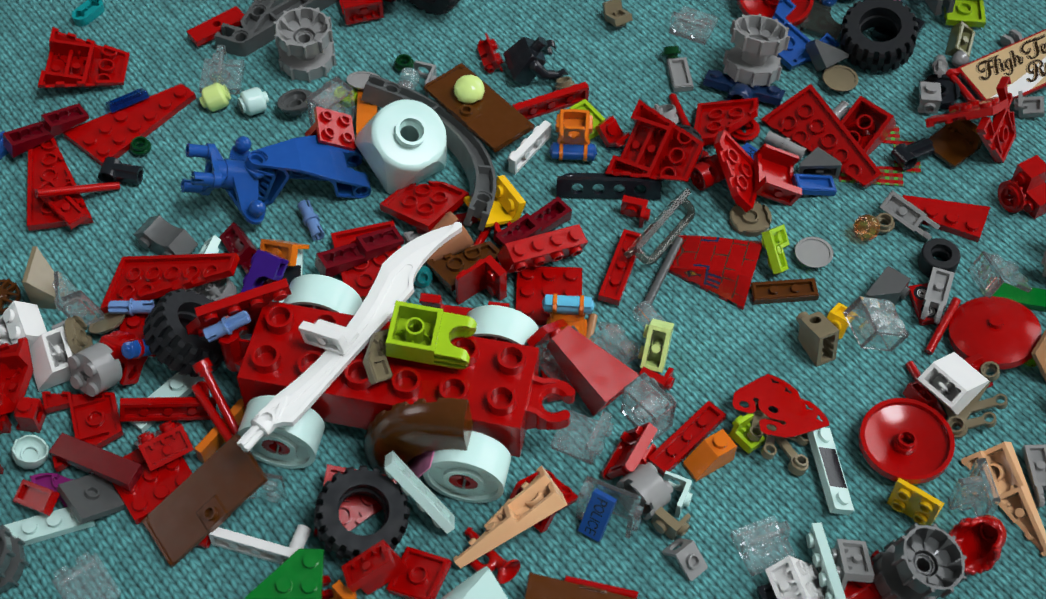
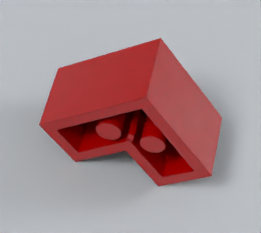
(1032, 177)

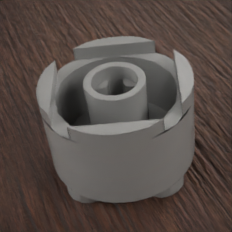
(94, 369)
(650, 485)

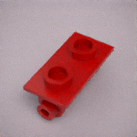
(488, 48)

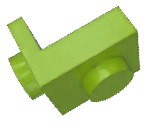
(739, 433)

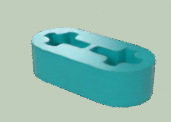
(87, 12)

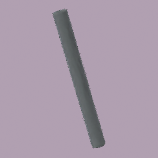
(664, 269)

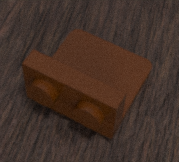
(956, 141)

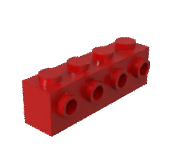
(542, 249)

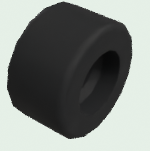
(938, 248)

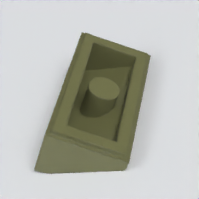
(960, 38)

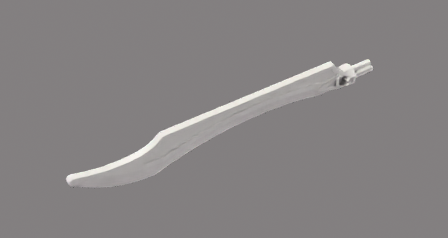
(392, 284)

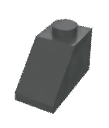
(890, 286)

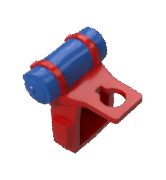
(130, 351)

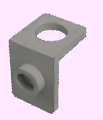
(429, 76)
(688, 557)

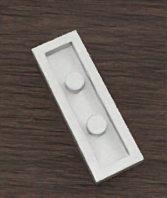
(529, 147)

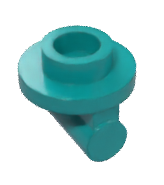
(423, 277)

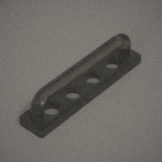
(635, 248)

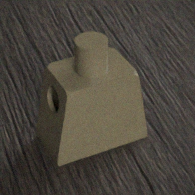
(818, 337)

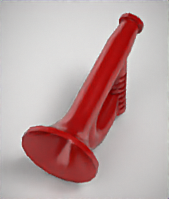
(506, 568)

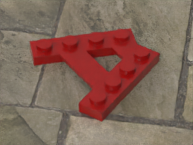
(249, 301)

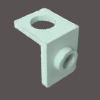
(684, 487)

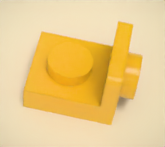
(838, 319)

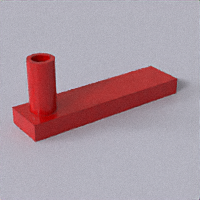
(164, 408)

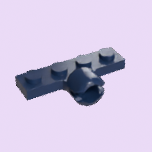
(739, 90)

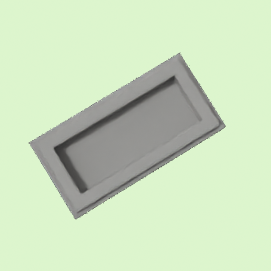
(680, 74)

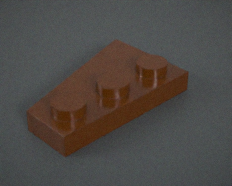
(449, 267)

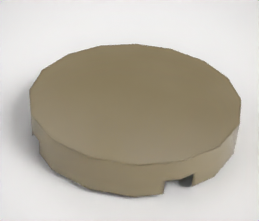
(751, 222)
(76, 334)

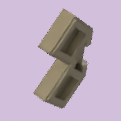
(375, 358)

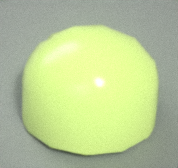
(469, 89)

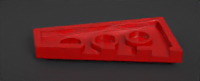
(953, 217)

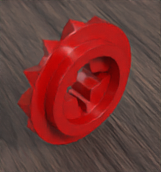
(752, 131)
(1008, 202)

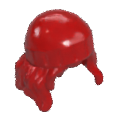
(980, 541)

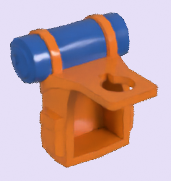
(573, 136)

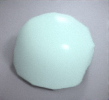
(30, 451)

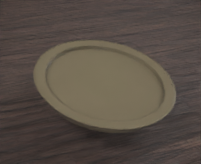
(840, 78)
(110, 323)

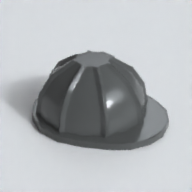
(294, 102)

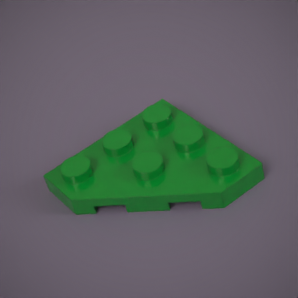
(294, 579)

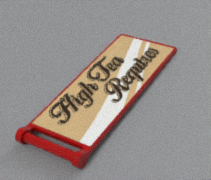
(1021, 61)

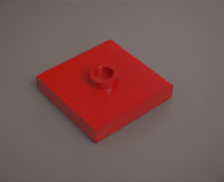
(424, 575)

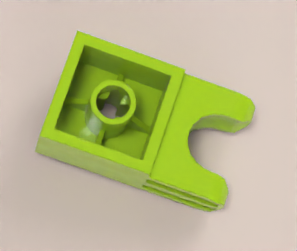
(425, 335)

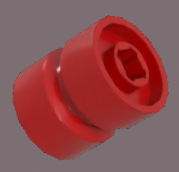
(707, 173)

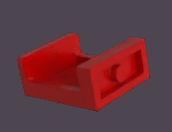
(773, 175)

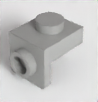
(929, 97)
(1029, 106)

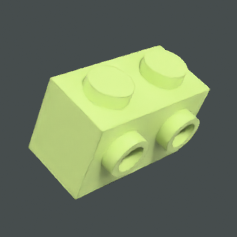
(657, 344)

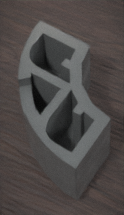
(164, 238)

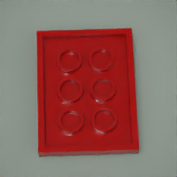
(363, 275)

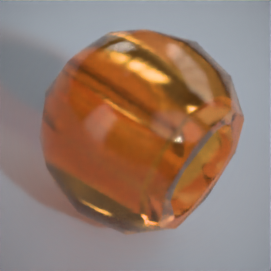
(866, 227)

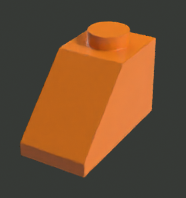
(710, 455)

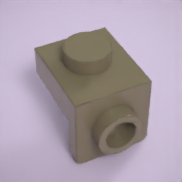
(615, 13)
(668, 525)

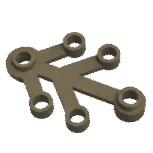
(976, 405)
(798, 463)

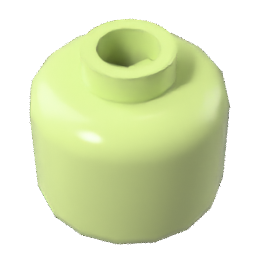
(215, 97)

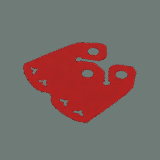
(789, 405)

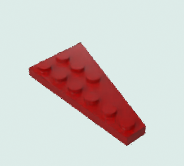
(813, 124)
(113, 132)
(43, 163)
(158, 274)

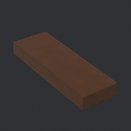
(784, 291)

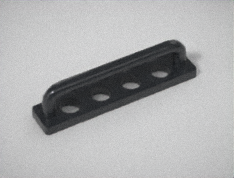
(588, 180)

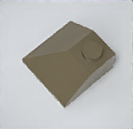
(39, 280)

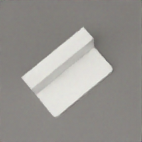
(328, 335)

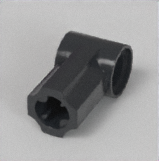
(909, 155)
(114, 170)

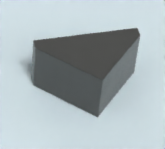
(824, 55)
(820, 163)

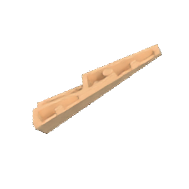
(1013, 491)
(526, 509)

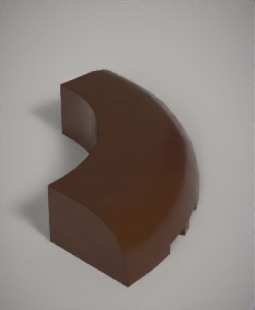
(418, 429)

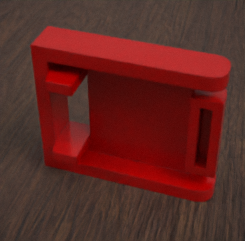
(629, 451)

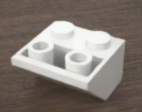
(21, 321)
(50, 358)
(953, 381)

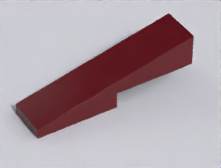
(51, 125)
(540, 222)
(239, 243)
(365, 248)
(97, 461)

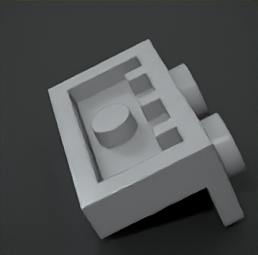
(852, 561)

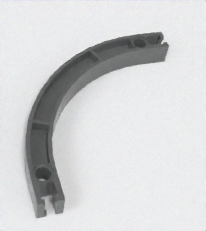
(460, 141)

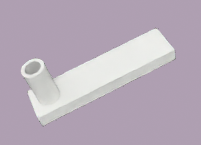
(258, 547)

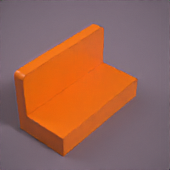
(283, 249)

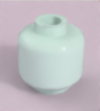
(253, 101)

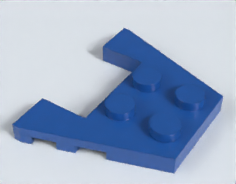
(796, 52)

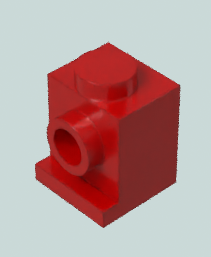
(26, 414)

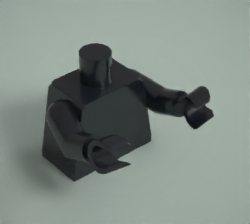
(527, 60)

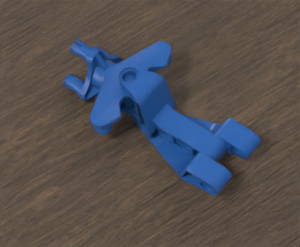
(259, 175)

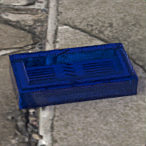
(127, 100)

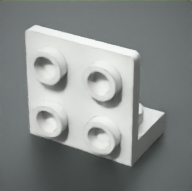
(795, 580)

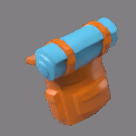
(570, 309)

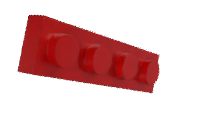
(553, 101)
(619, 270)
(687, 438)

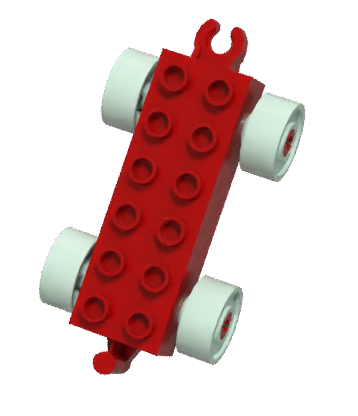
(498, 383)

